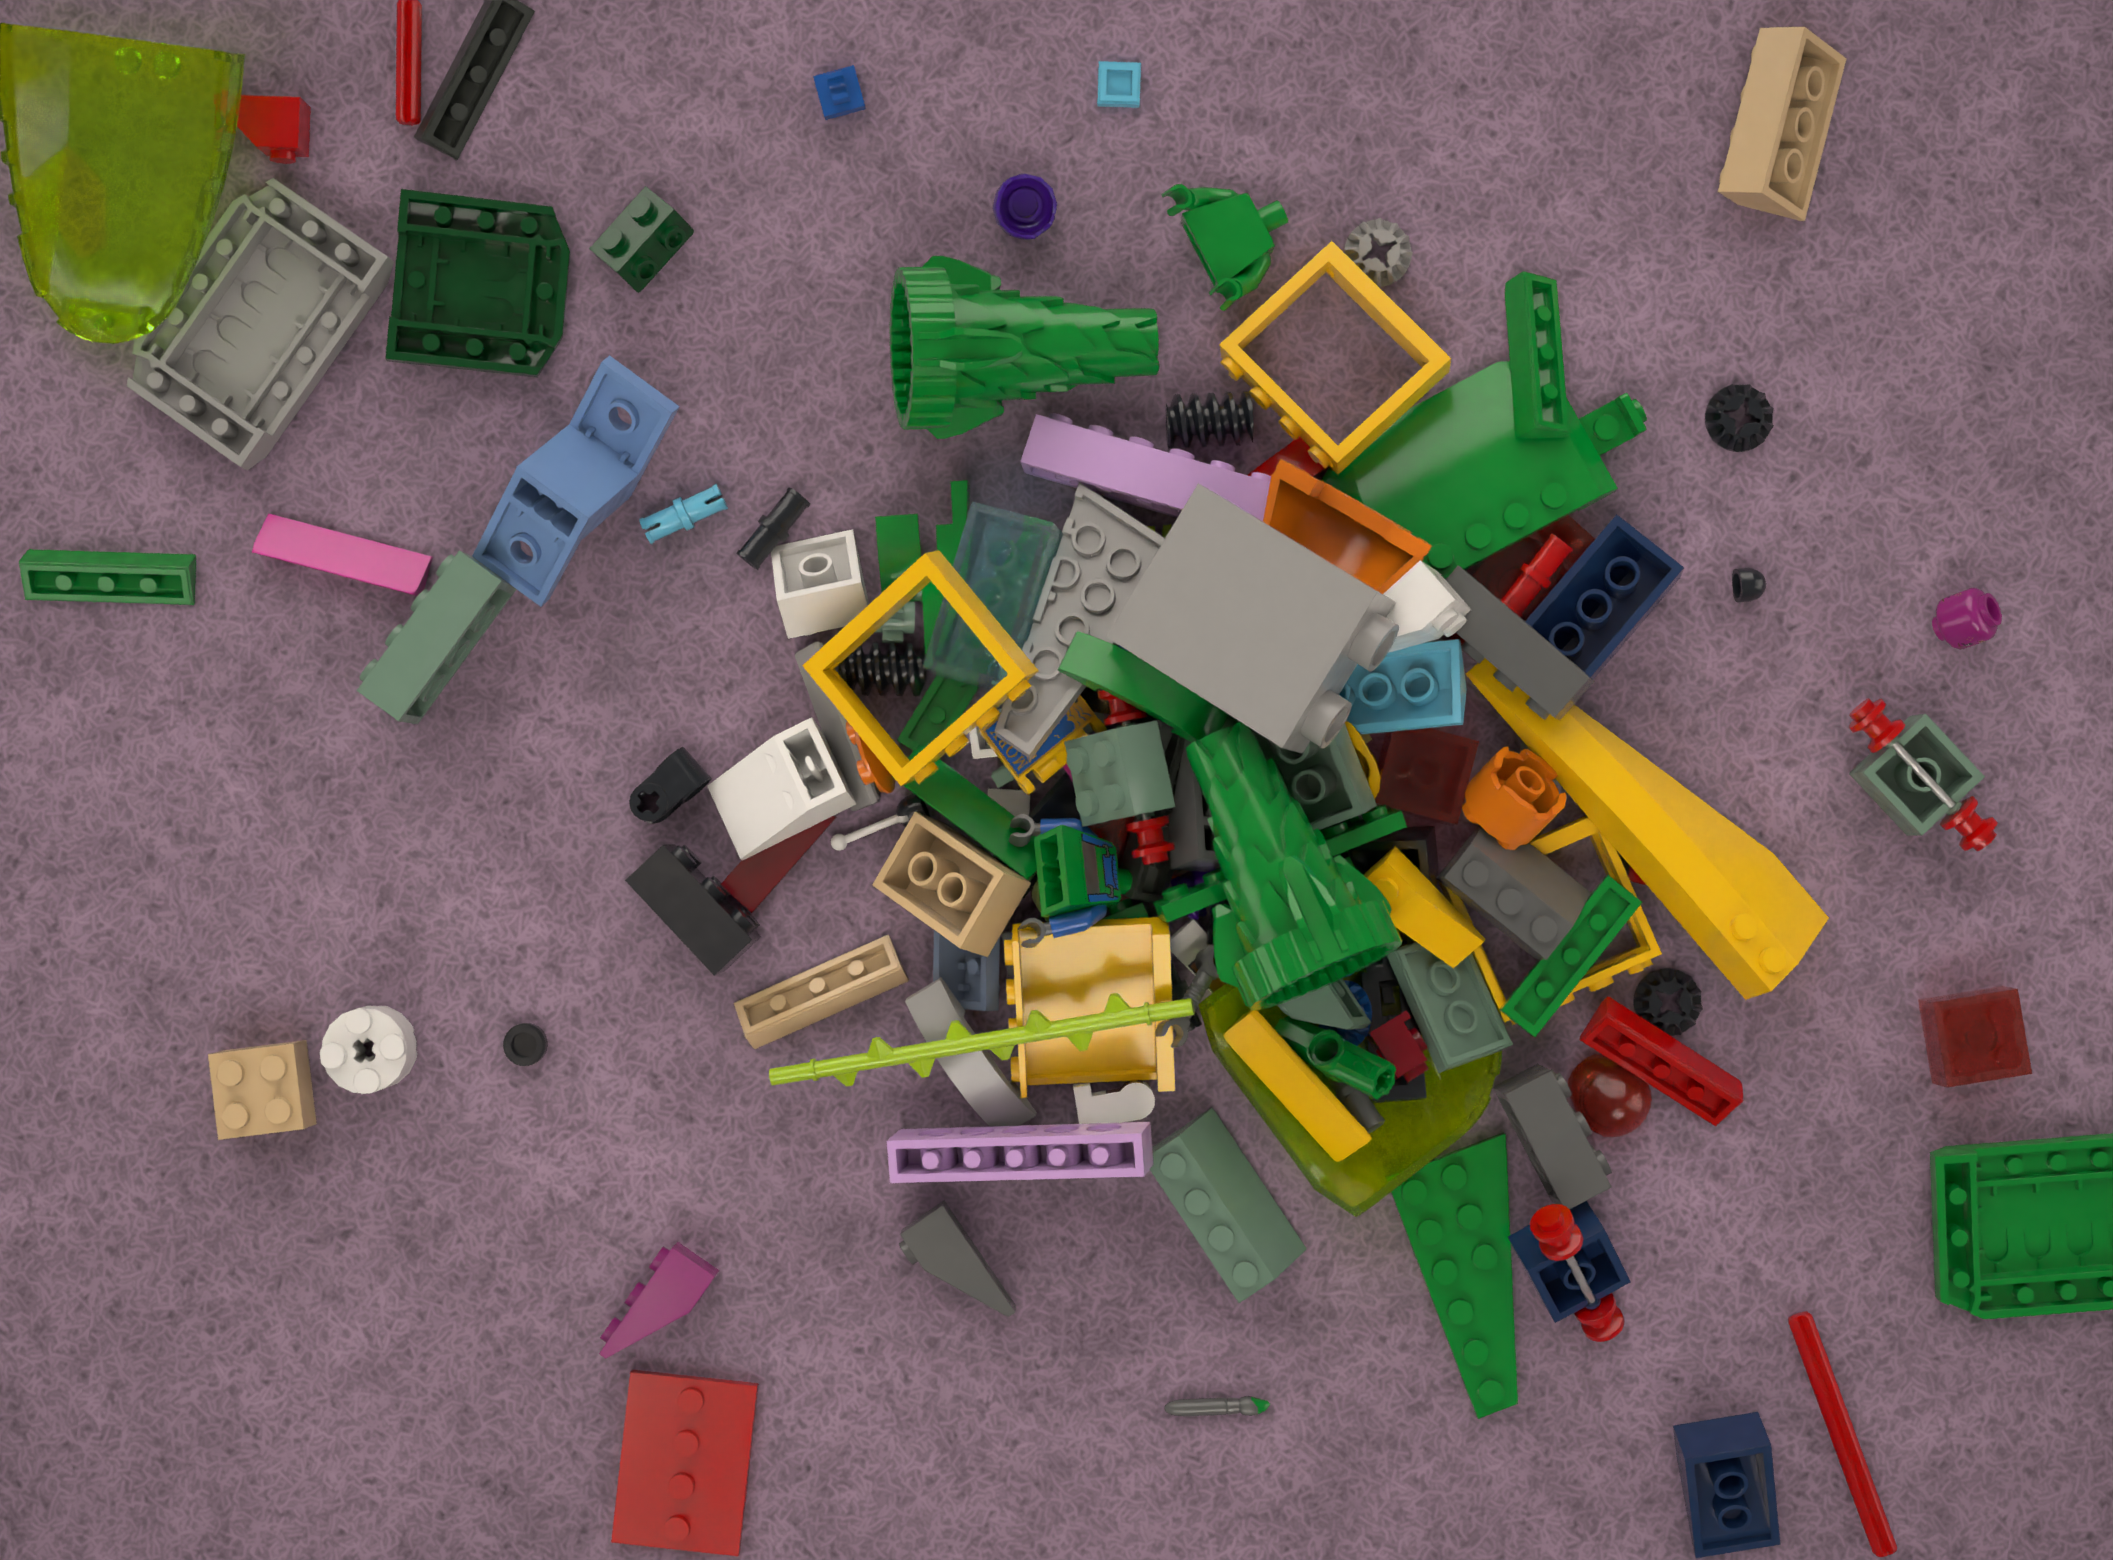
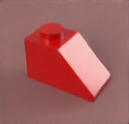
(276, 126)

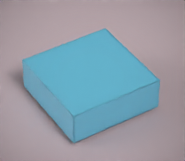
(1119, 84)

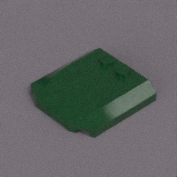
(477, 284)

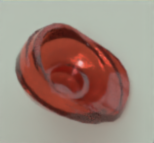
(1609, 1096)

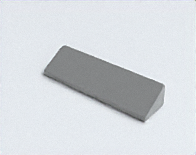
(834, 729)

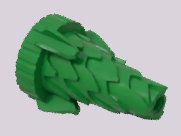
(970, 345)
(1293, 907)

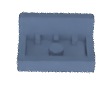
(968, 974)

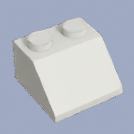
(818, 583)

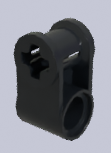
(675, 782)

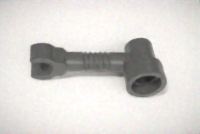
(1201, 982)

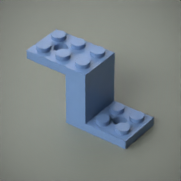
(575, 481)

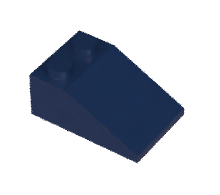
(1728, 1484)

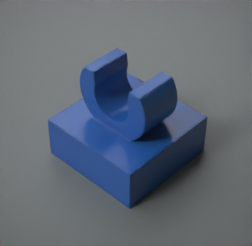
(839, 92)

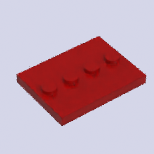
(684, 1462)

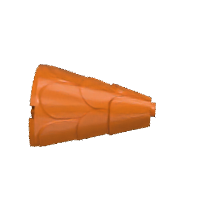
(1341, 528)

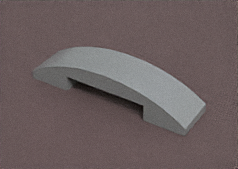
(972, 1073)

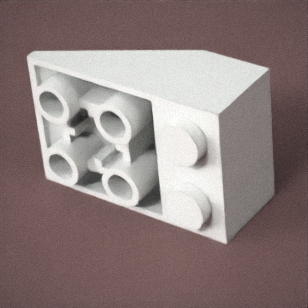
(781, 789)

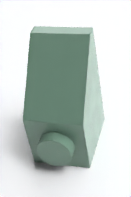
(1328, 1006)

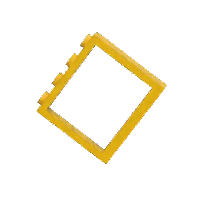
(1383, 311)
(1020, 669)
(1600, 973)

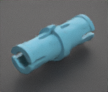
(683, 513)

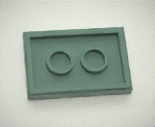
(1449, 1006)

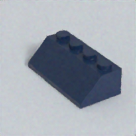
(1605, 596)

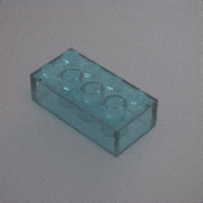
(1006, 566)

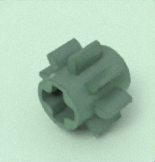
(900, 623)

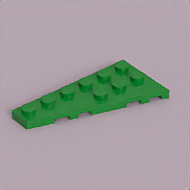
(1459, 1235)

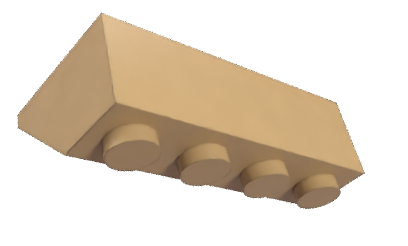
(1782, 122)

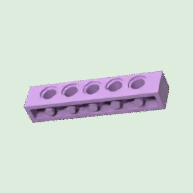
(1020, 1152)

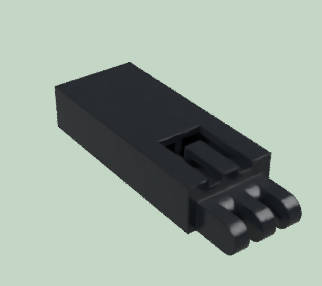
(1382, 976)

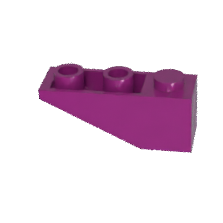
(670, 1294)

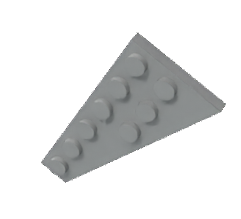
(1085, 592)

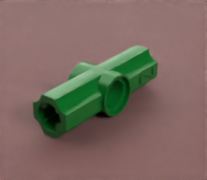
(1351, 1063)

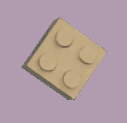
(262, 1089)

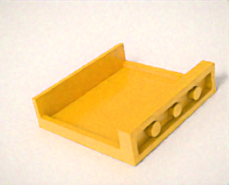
(1074, 979)

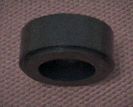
(525, 1044)

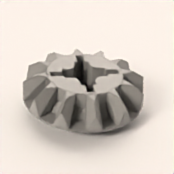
(1384, 233)

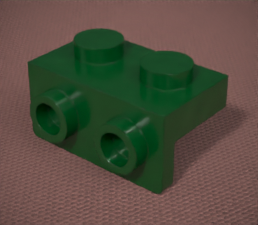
(642, 239)

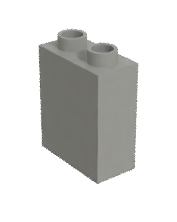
(1255, 622)

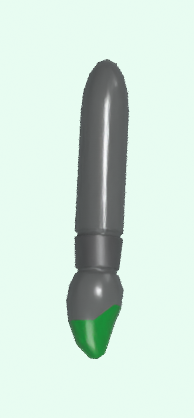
(1217, 1406)

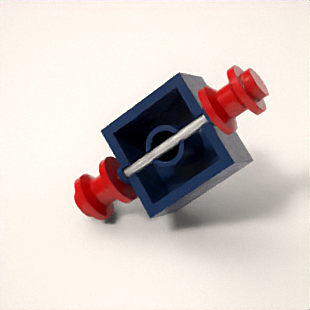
(1573, 1267)

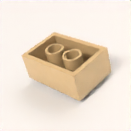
(951, 884)

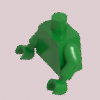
(1228, 236)

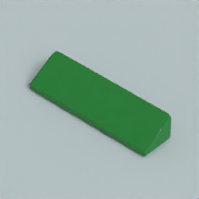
(1536, 357)
(108, 577)
(975, 815)

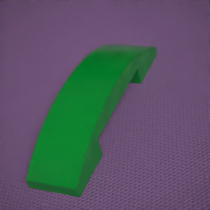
(1140, 685)

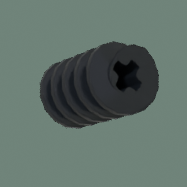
(1209, 419)
(885, 670)

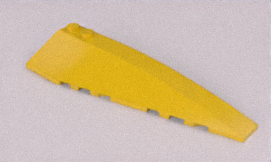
(1695, 860)

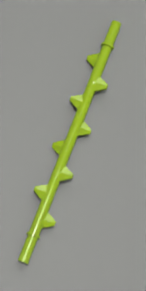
(1000, 1042)

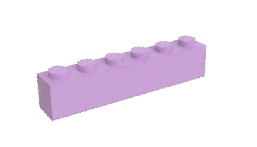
(1133, 468)

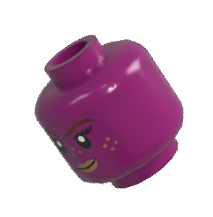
(1967, 618)

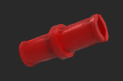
(1536, 574)

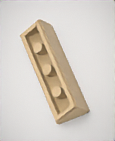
(820, 992)

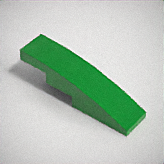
(948, 540)

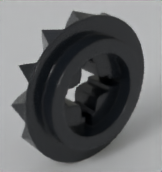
(1722, 426)
(1668, 981)

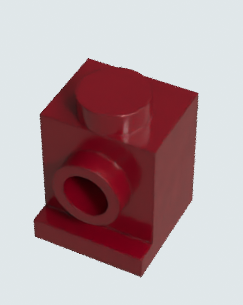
(1400, 1047)

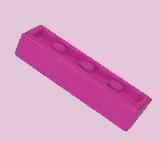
(343, 555)

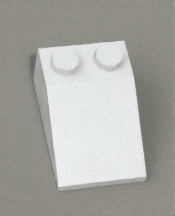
(1424, 607)

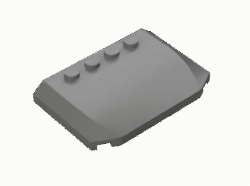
(258, 322)

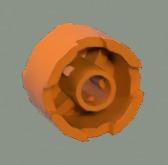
(1513, 797)

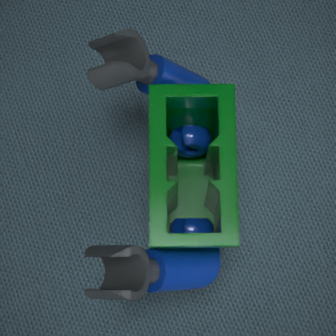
(1074, 875)

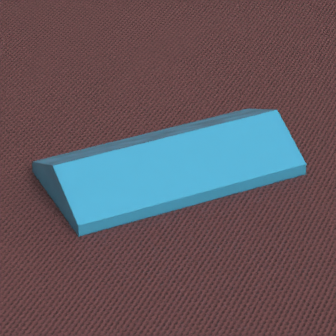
(1409, 690)

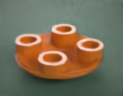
(870, 767)

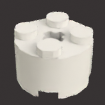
(345, 1055)

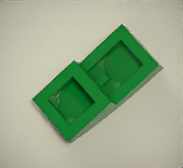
(897, 547)

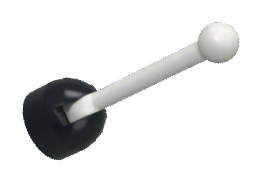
(903, 815)

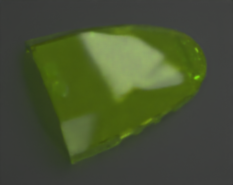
(114, 169)

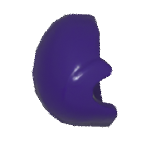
(1023, 197)

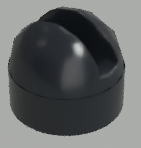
(1747, 584)

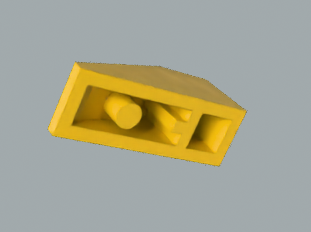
(1423, 910)

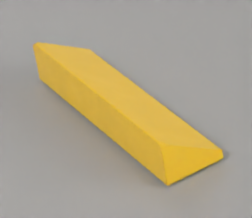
(1296, 1086)

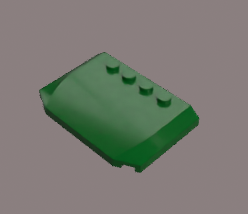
(1467, 480)
(2024, 1226)

